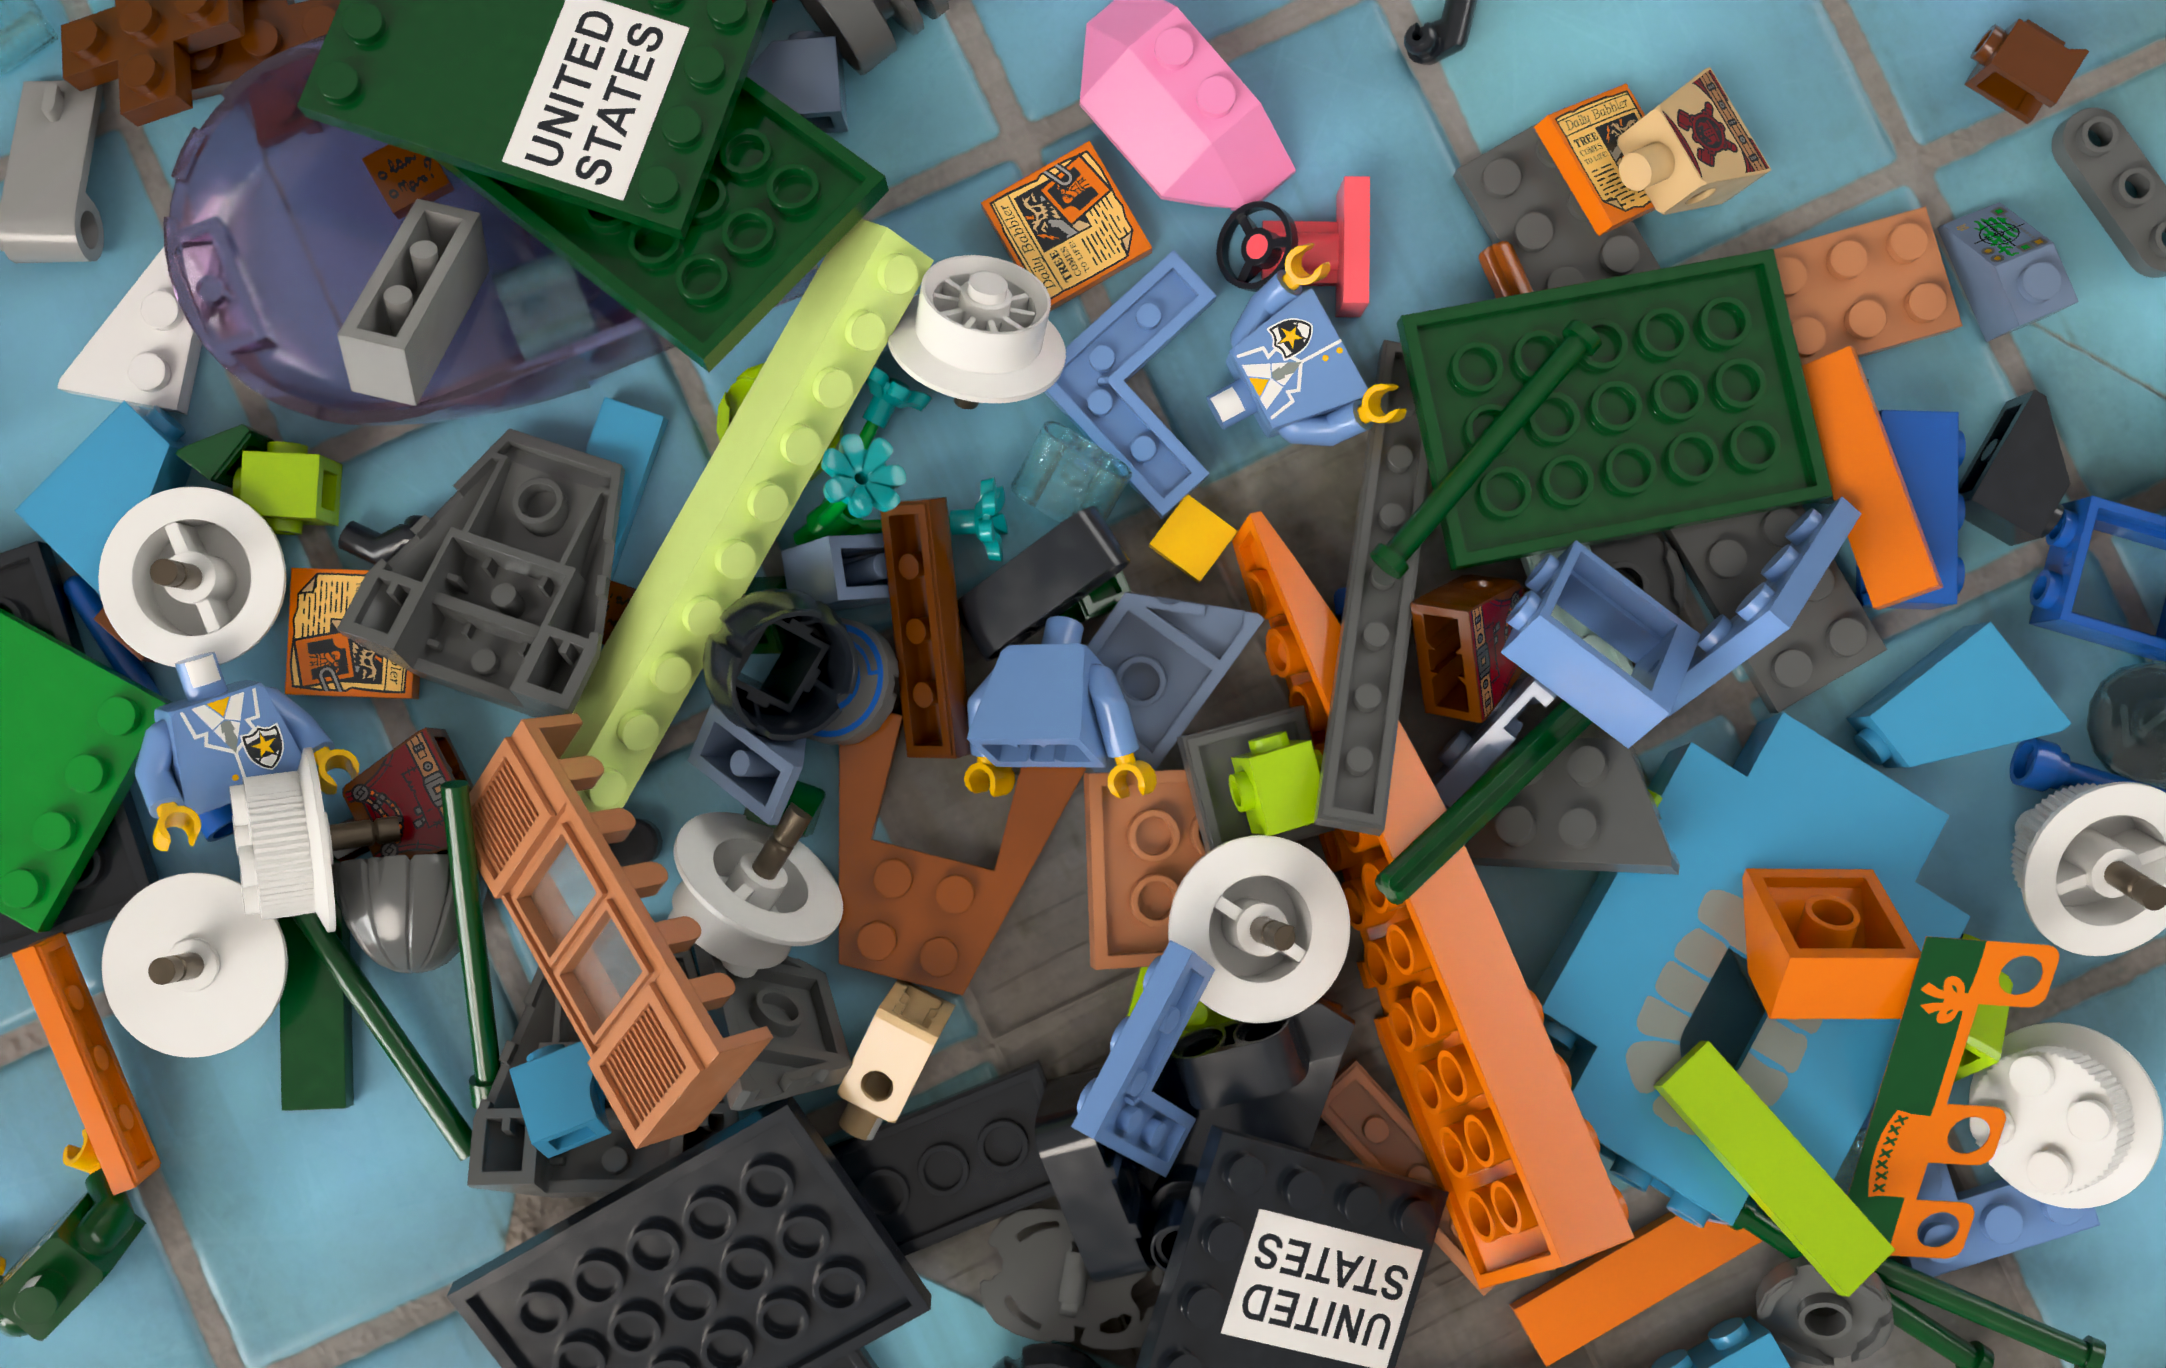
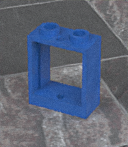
(2057, 584)

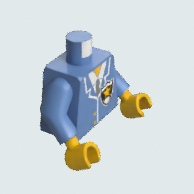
(1295, 367)
(1051, 710)
(217, 740)

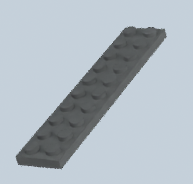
(1530, 205)

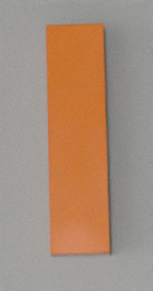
(1866, 473)
(87, 1061)
(1624, 1282)

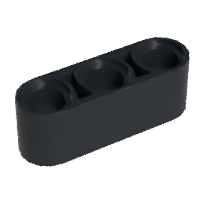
(1042, 582)

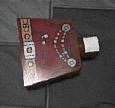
(1461, 643)
(408, 787)

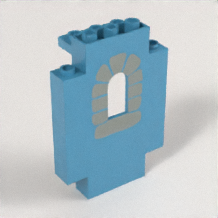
(1655, 940)

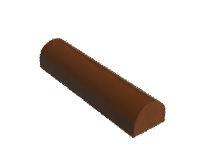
(926, 628)

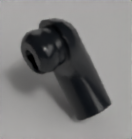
(1442, 37)
(372, 545)

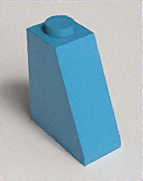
(102, 480)
(1955, 703)

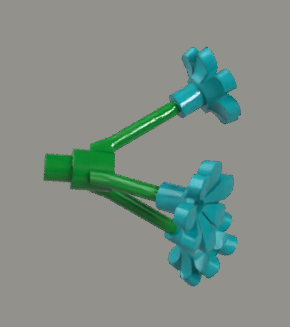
(865, 480)

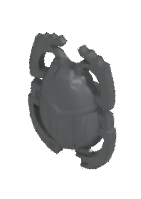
(1055, 1288)

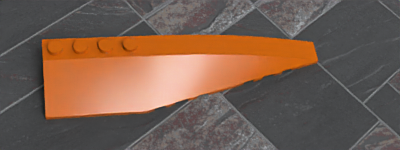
(1454, 1004)

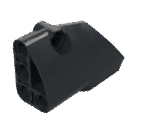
(1226, 1075)

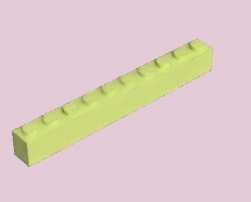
(742, 502)

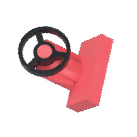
(1340, 243)

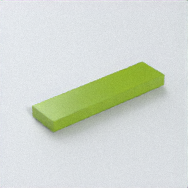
(1774, 1168)

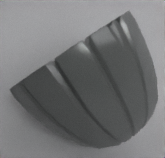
(401, 909)

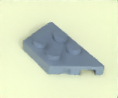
(1168, 662)

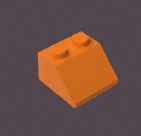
(1826, 944)

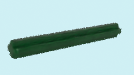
(1480, 803)

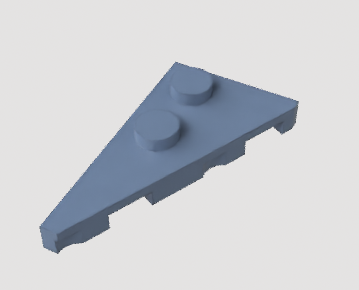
(1470, 755)

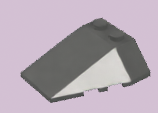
(503, 580)
(500, 1141)

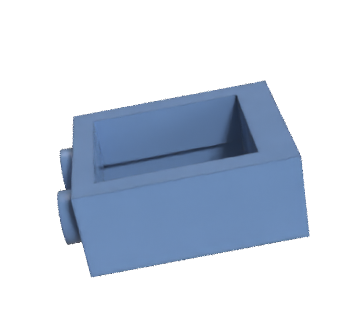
(1622, 617)

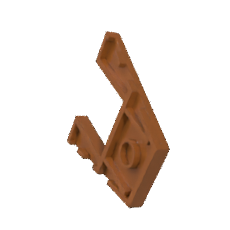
(921, 911)

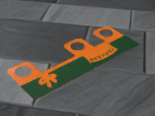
(1912, 1108)

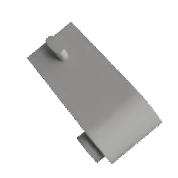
(46, 178)

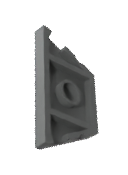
(1579, 815)
(803, 1020)

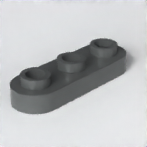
(2100, 180)

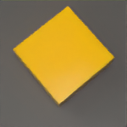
(1192, 538)

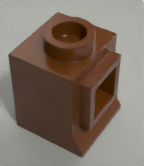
(2023, 68)

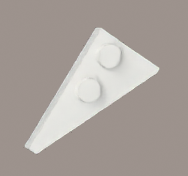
(141, 350)

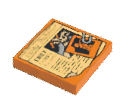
(1587, 154)
(1068, 225)
(324, 659)

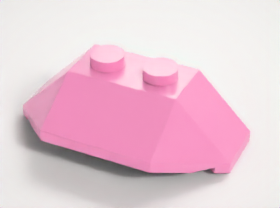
(1178, 108)

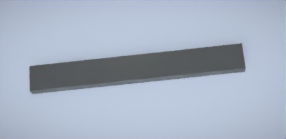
(1374, 620)

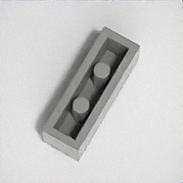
(414, 302)

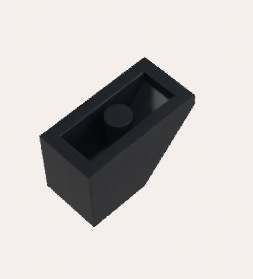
(2017, 474)

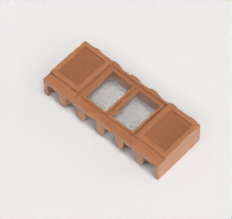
(596, 940)

